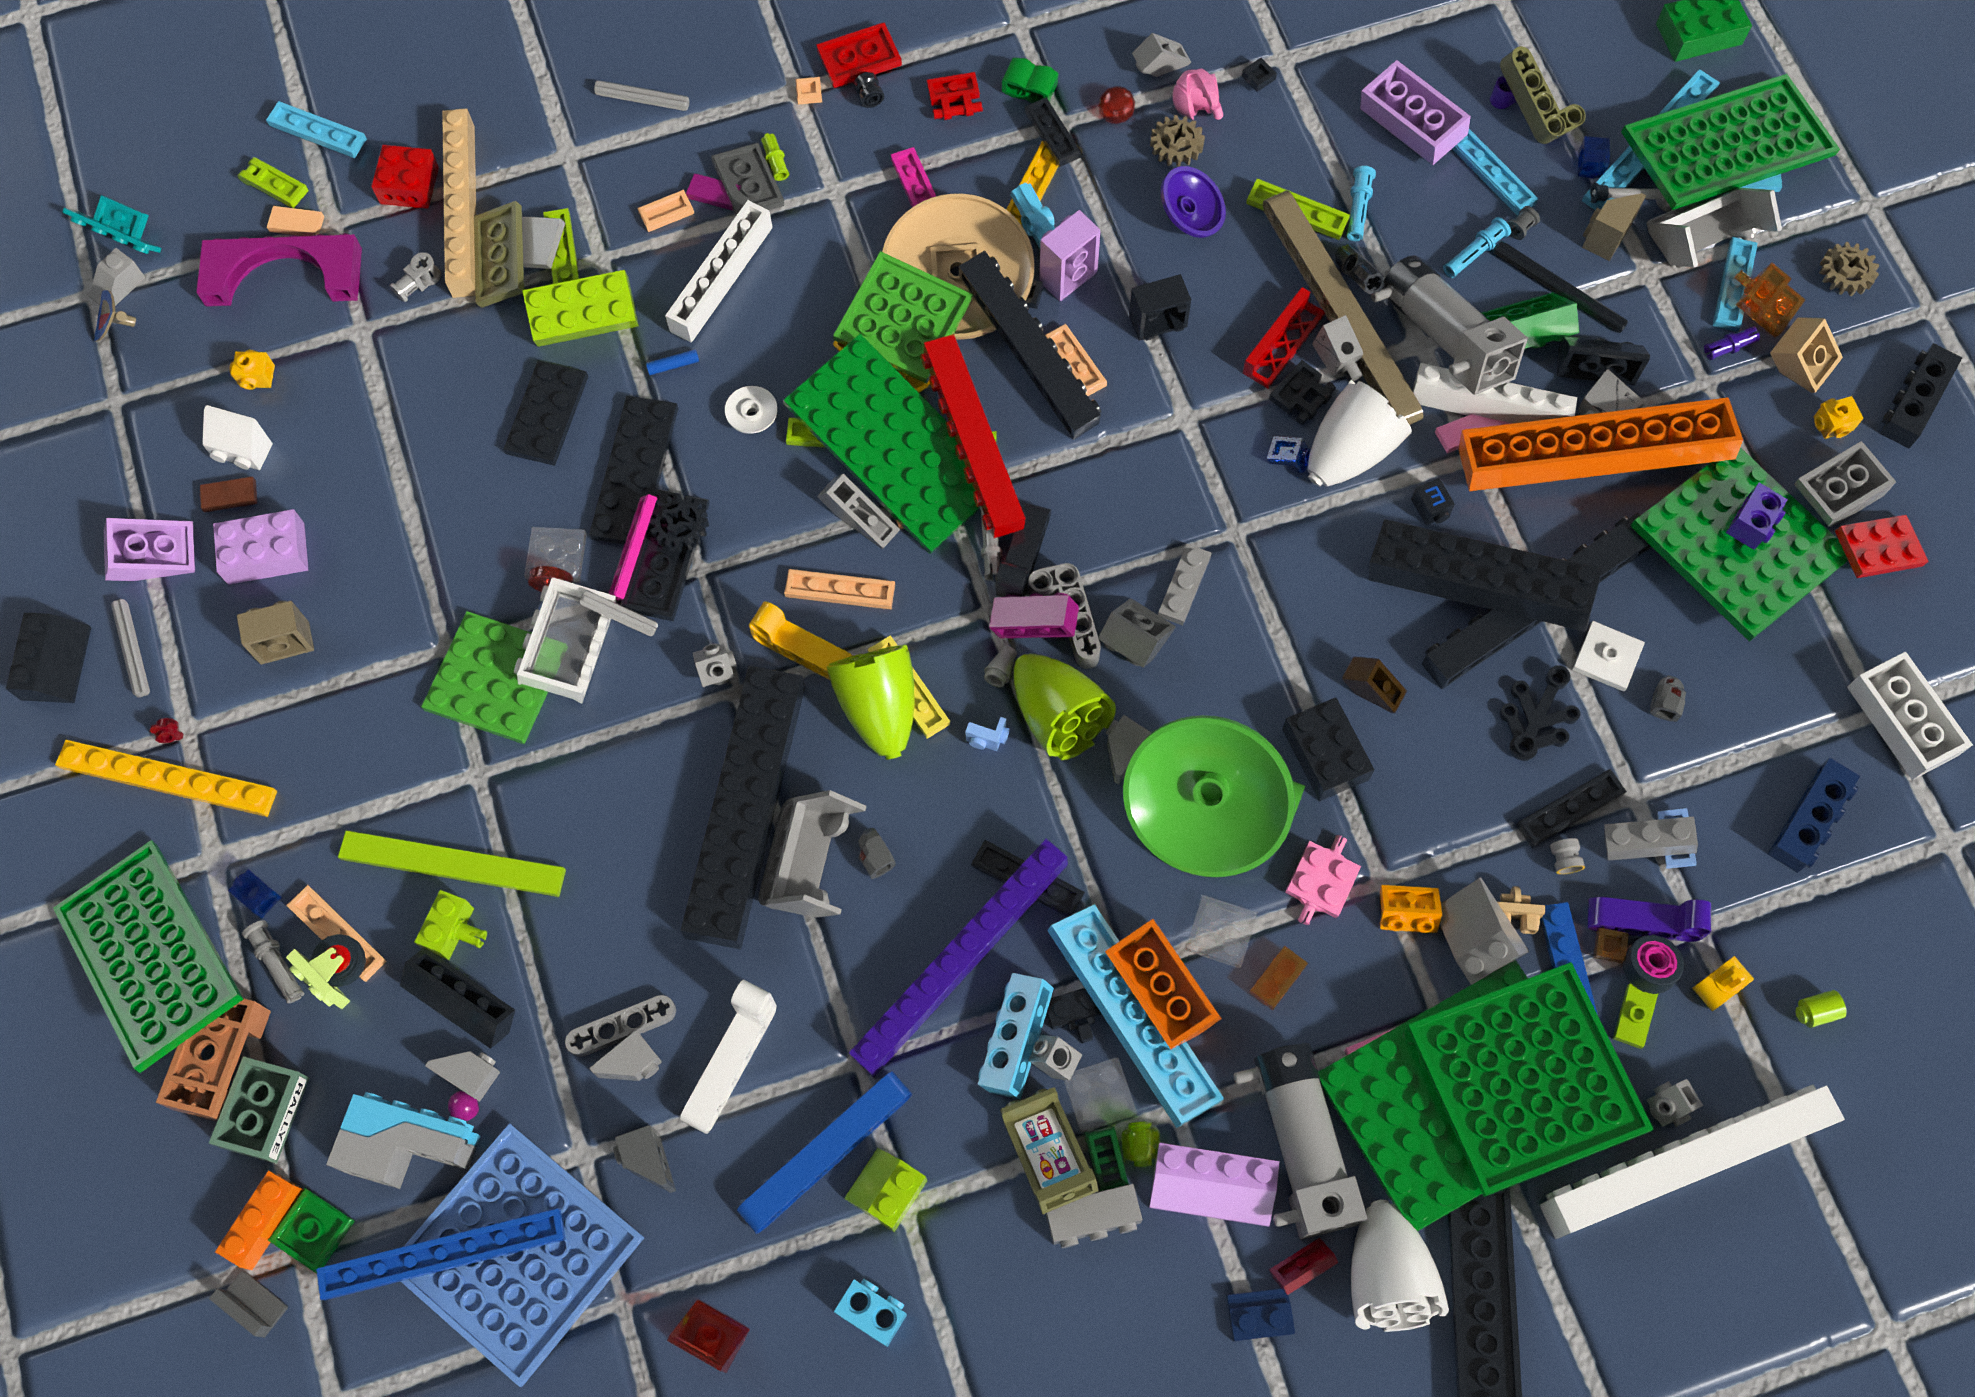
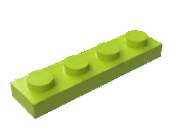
(1320, 216)
(565, 261)

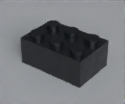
(1327, 749)

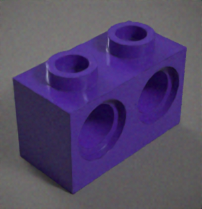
(1756, 516)

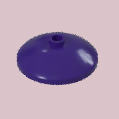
(1193, 202)

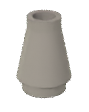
(1000, 668)

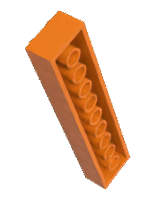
(1599, 444)

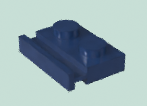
(1260, 1315)

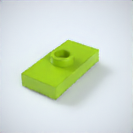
(1635, 1017)

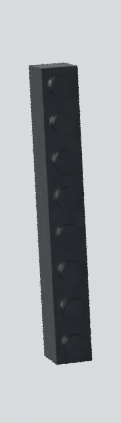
(1029, 344)

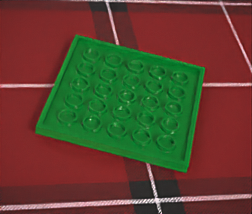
(1740, 582)
(1528, 1079)

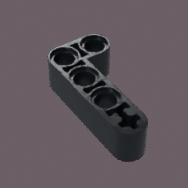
(1023, 552)

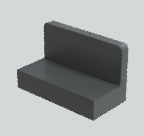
(250, 1304)

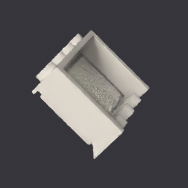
(563, 642)

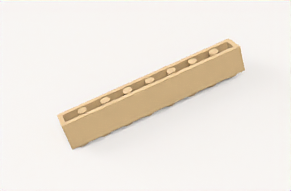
(459, 201)

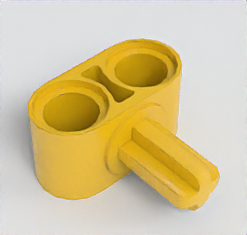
(1723, 983)

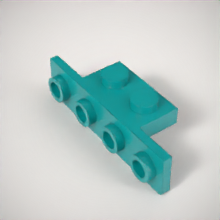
(117, 219)

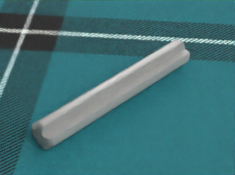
(641, 95)
(130, 648)

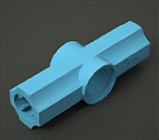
(1035, 217)

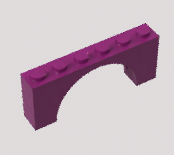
(229, 260)

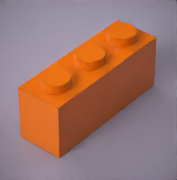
(258, 1220)

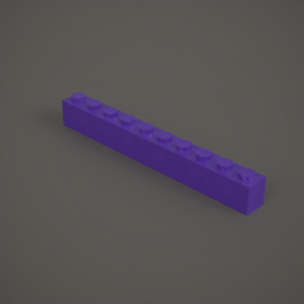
(959, 958)

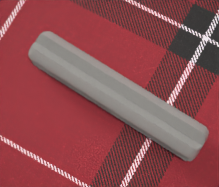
(618, 613)

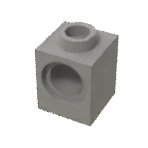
(1055, 1057)

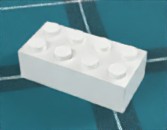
(1909, 715)

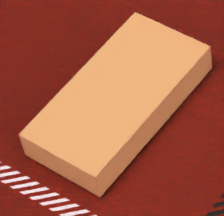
(665, 210)
(295, 221)

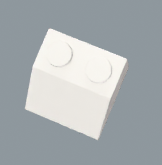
(234, 438)

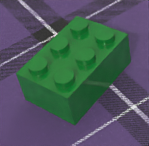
(1702, 26)

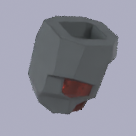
(1668, 699)
(875, 854)

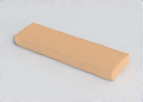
(839, 589)
(327, 922)

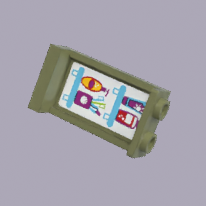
(1048, 1150)

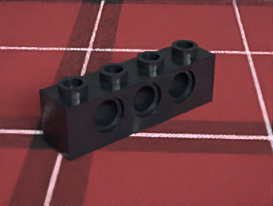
(1920, 395)

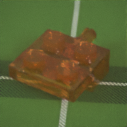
(1769, 298)

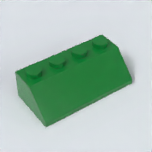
(1540, 318)

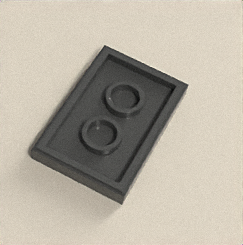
(749, 169)

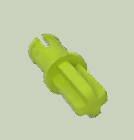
(775, 157)

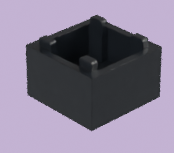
(1159, 307)

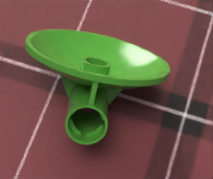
(1210, 796)

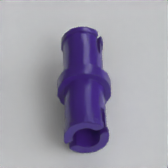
(1732, 343)

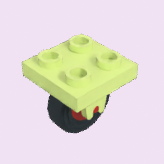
(333, 964)

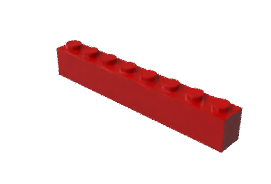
(973, 437)

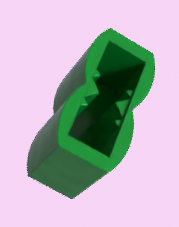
(1029, 81)

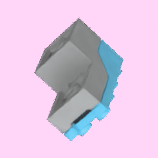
(382, 1137)

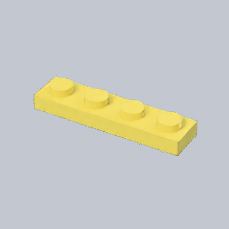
(927, 711)

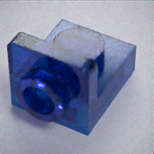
(1289, 451)

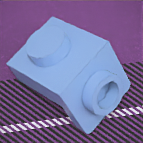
(983, 737)

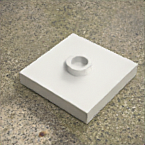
(1608, 656)

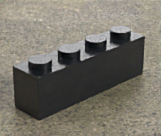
(457, 997)

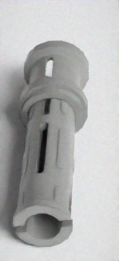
(268, 951)

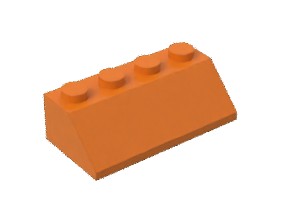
(1163, 985)

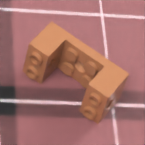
(202, 1085)

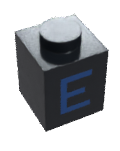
(1433, 502)

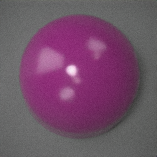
(463, 1106)

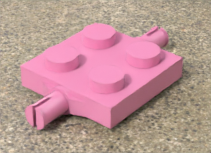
(1322, 879)

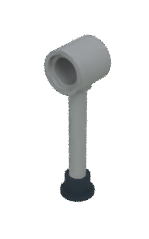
(1602, 192)

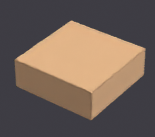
(808, 90)

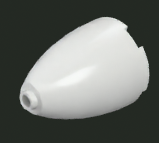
(1355, 435)
(1393, 1273)

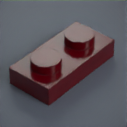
(1303, 1266)

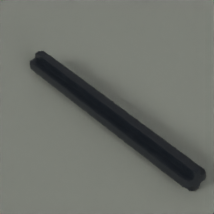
(1560, 286)

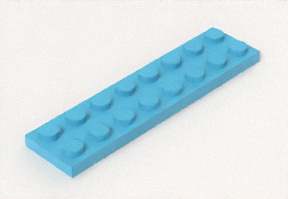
(1171, 1073)

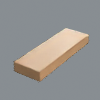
(1080, 362)

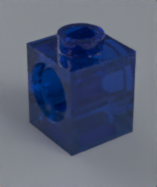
(1593, 157)
(261, 901)

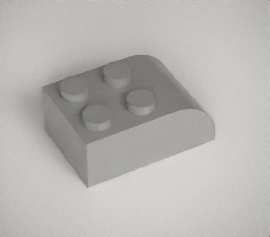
(1845, 484)

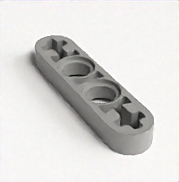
(619, 1021)

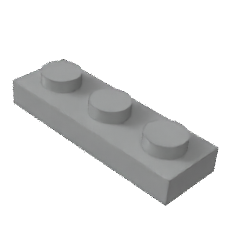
(1184, 584)

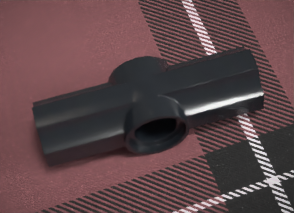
(1359, 269)

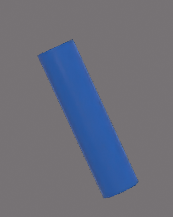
(672, 362)

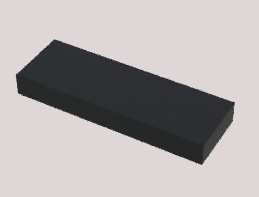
(1052, 132)

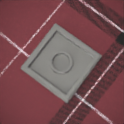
(540, 241)

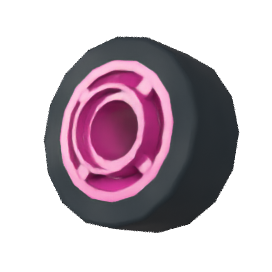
(1646, 976)

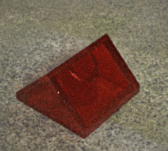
(709, 1336)

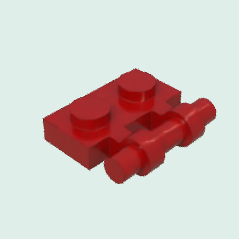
(954, 89)

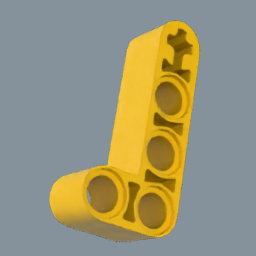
(793, 642)

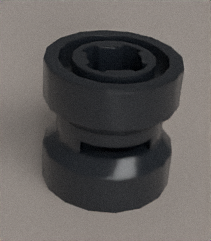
(867, 86)

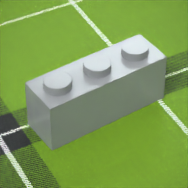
(1651, 838)
(1095, 1216)

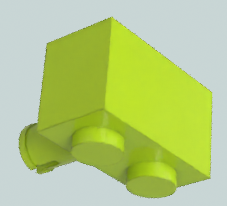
(447, 925)

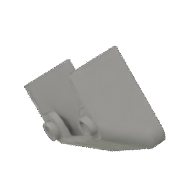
(1712, 220)
(801, 852)

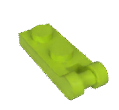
(273, 182)

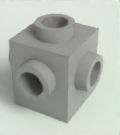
(714, 664)
(1674, 1103)

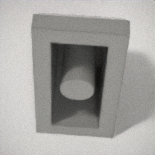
(1160, 56)
(115, 274)
(1122, 743)
(628, 1060)
(467, 1072)

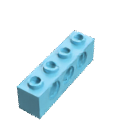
(1028, 1023)

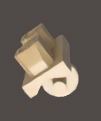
(1527, 913)

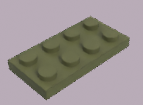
(498, 254)

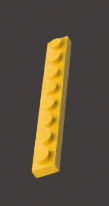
(166, 778)

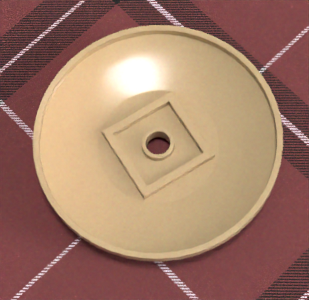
(952, 231)

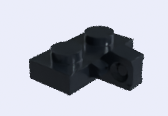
(1074, 1010)

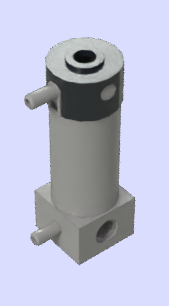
(1482, 349)
(1307, 1142)

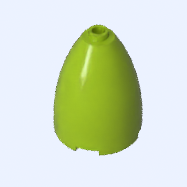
(877, 697)
(1057, 702)

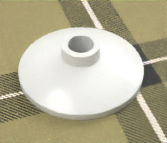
(749, 400)

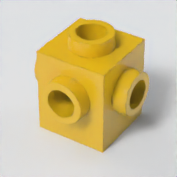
(252, 369)
(1837, 417)

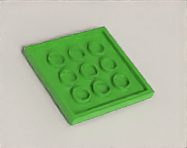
(901, 311)
(479, 681)

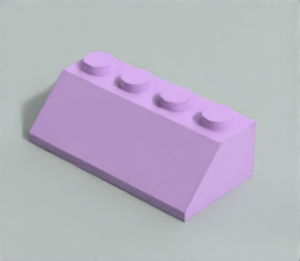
(1214, 1184)

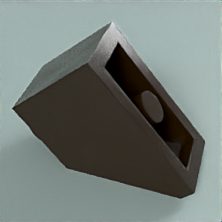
(1374, 683)

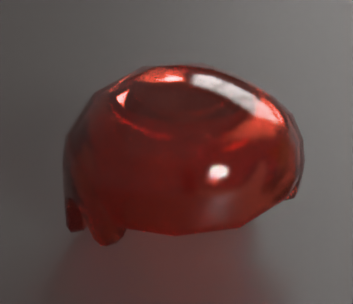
(1116, 104)

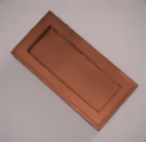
(228, 494)

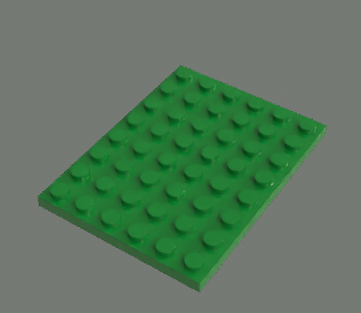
(1400, 1120)

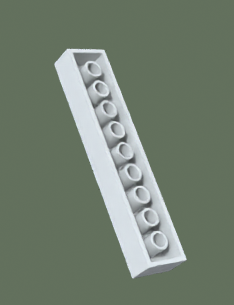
(1691, 1161)

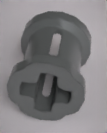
(1523, 222)

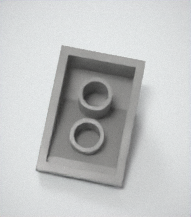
(1479, 932)

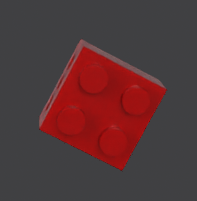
(405, 176)

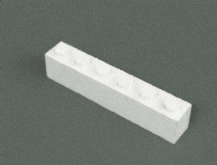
(719, 271)
(1506, 402)

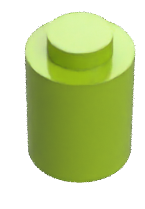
(1821, 1009)

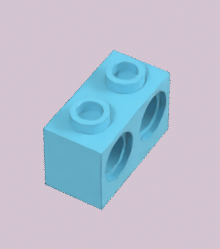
(867, 1318)

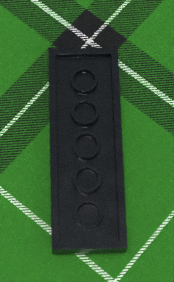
(633, 465)

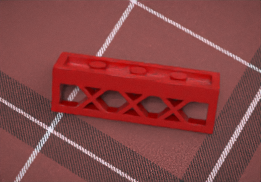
(1278, 331)

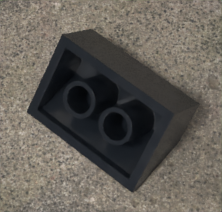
(1591, 358)
(48, 658)

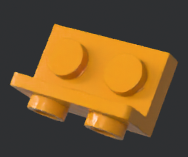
(1410, 908)

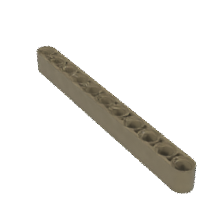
(1337, 301)

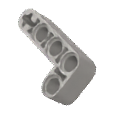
(1051, 578)

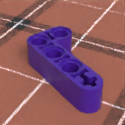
(1680, 923)

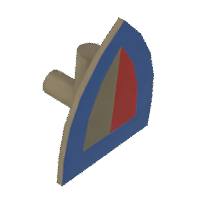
(108, 315)

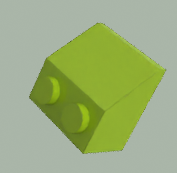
(886, 1189)

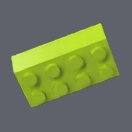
(580, 308)

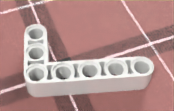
(754, 1013)

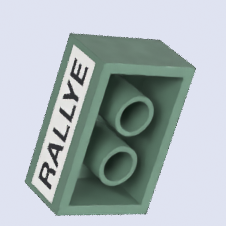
(259, 1110)

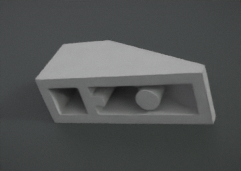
(858, 511)

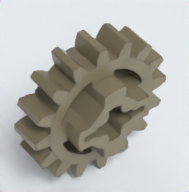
(1177, 141)
(1849, 269)

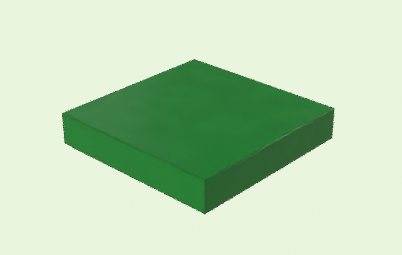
(311, 1230)

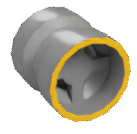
(1567, 856)

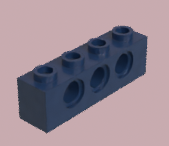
(1788, 846)

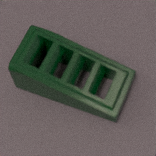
(1090, 1136)

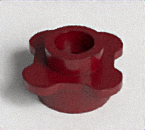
(166, 730)

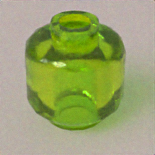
(1140, 1143)

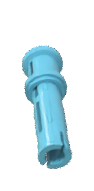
(1361, 193)
(1484, 241)

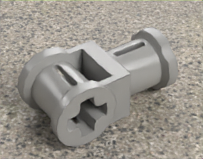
(416, 276)

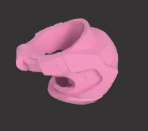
(1196, 92)

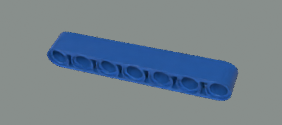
(824, 1152)

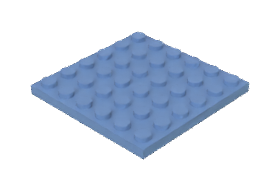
(529, 1299)

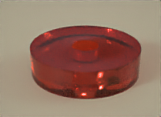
(542, 576)

